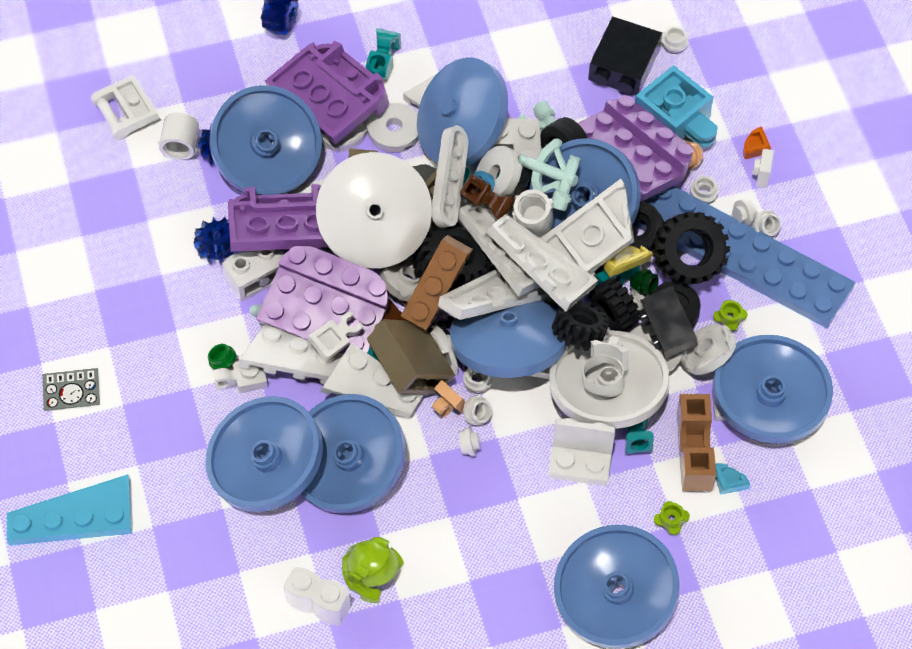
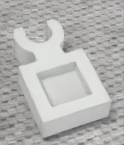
(333, 338)

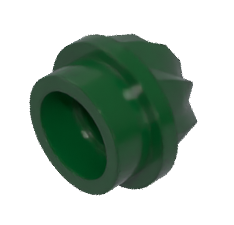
(644, 282)

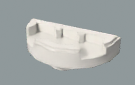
(444, 345)

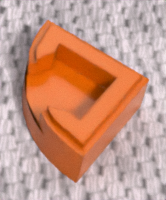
(755, 143)

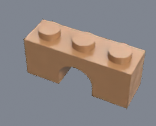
(436, 281)
(695, 452)

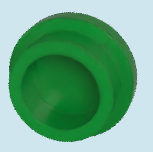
(221, 356)

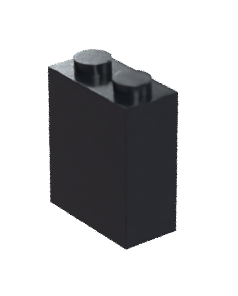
(625, 56)

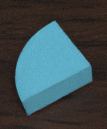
(730, 480)

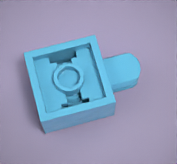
(687, 106)

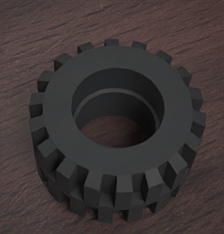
(713, 240)
(475, 266)

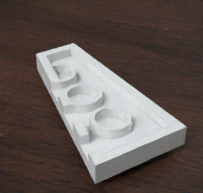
(477, 222)
(546, 266)
(484, 296)
(287, 353)

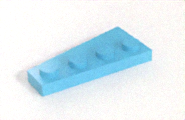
(81, 514)

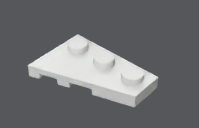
(366, 376)

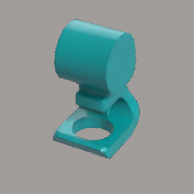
(381, 59)
(636, 438)

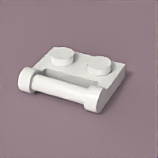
(132, 102)

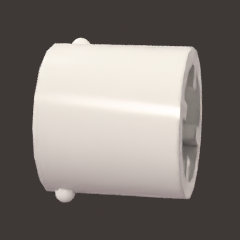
(179, 136)
(534, 212)

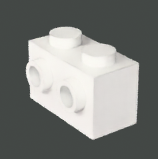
(251, 271)

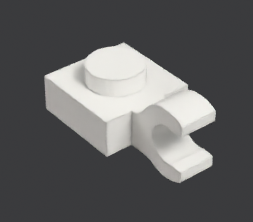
(243, 378)

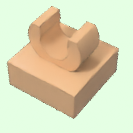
(448, 400)

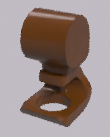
(480, 192)

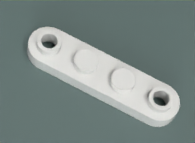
(449, 177)

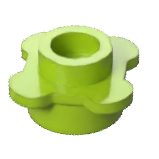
(733, 308)
(672, 509)

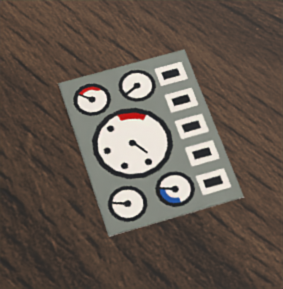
(70, 389)

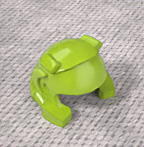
(370, 565)

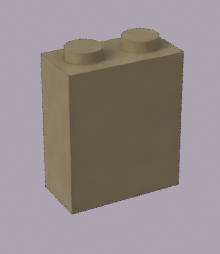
(409, 356)

